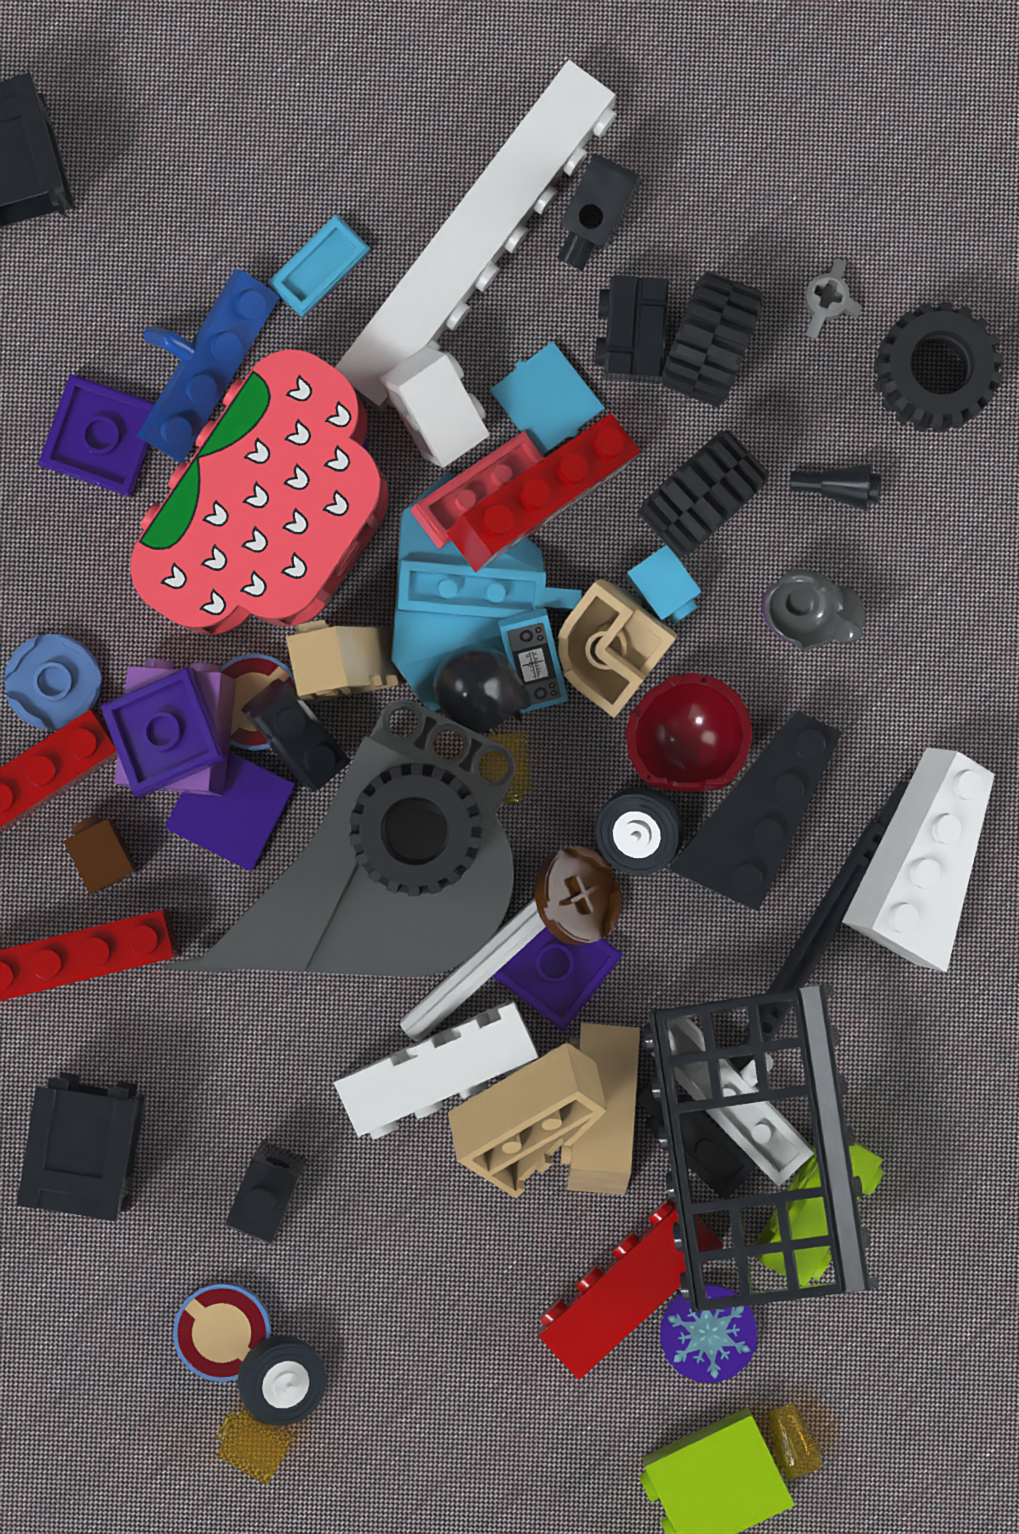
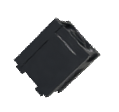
(30, 158)
(82, 1148)

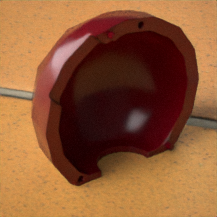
(689, 734)

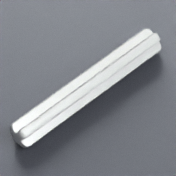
(473, 973)

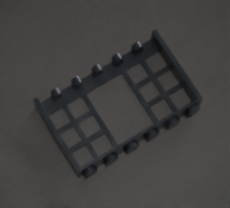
(830, 1135)

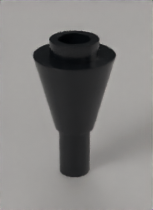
(848, 485)

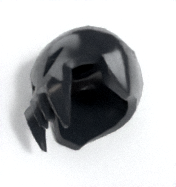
(479, 688)

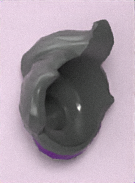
(812, 610)

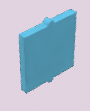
(547, 398)

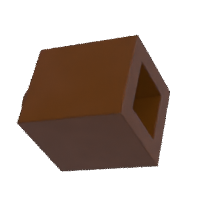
(100, 853)

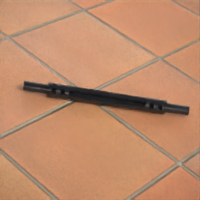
(823, 923)

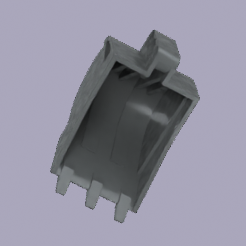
(339, 921)

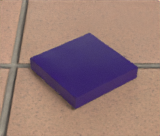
(97, 436)
(164, 732)
(239, 821)
(558, 975)

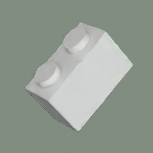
(436, 405)

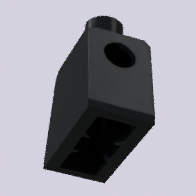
(604, 188)
(266, 1192)

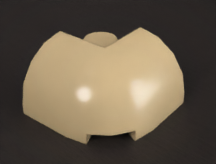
(611, 645)

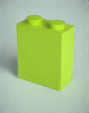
(716, 1479)

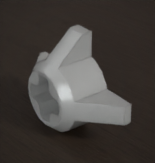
(833, 300)

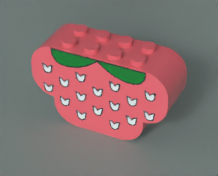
(266, 504)

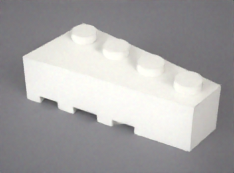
(925, 861)
(435, 1069)

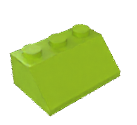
(809, 1216)

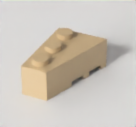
(341, 660)
(527, 1118)
(603, 1154)

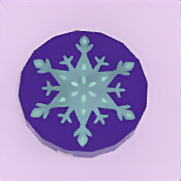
(708, 1343)

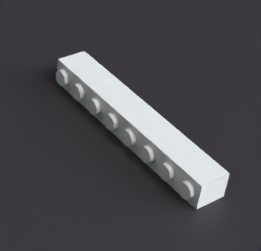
(481, 230)

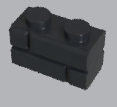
(634, 329)
(295, 735)

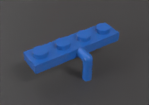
(205, 363)

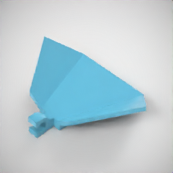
(451, 606)

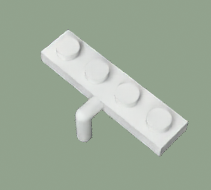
(753, 1126)

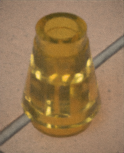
(793, 1442)

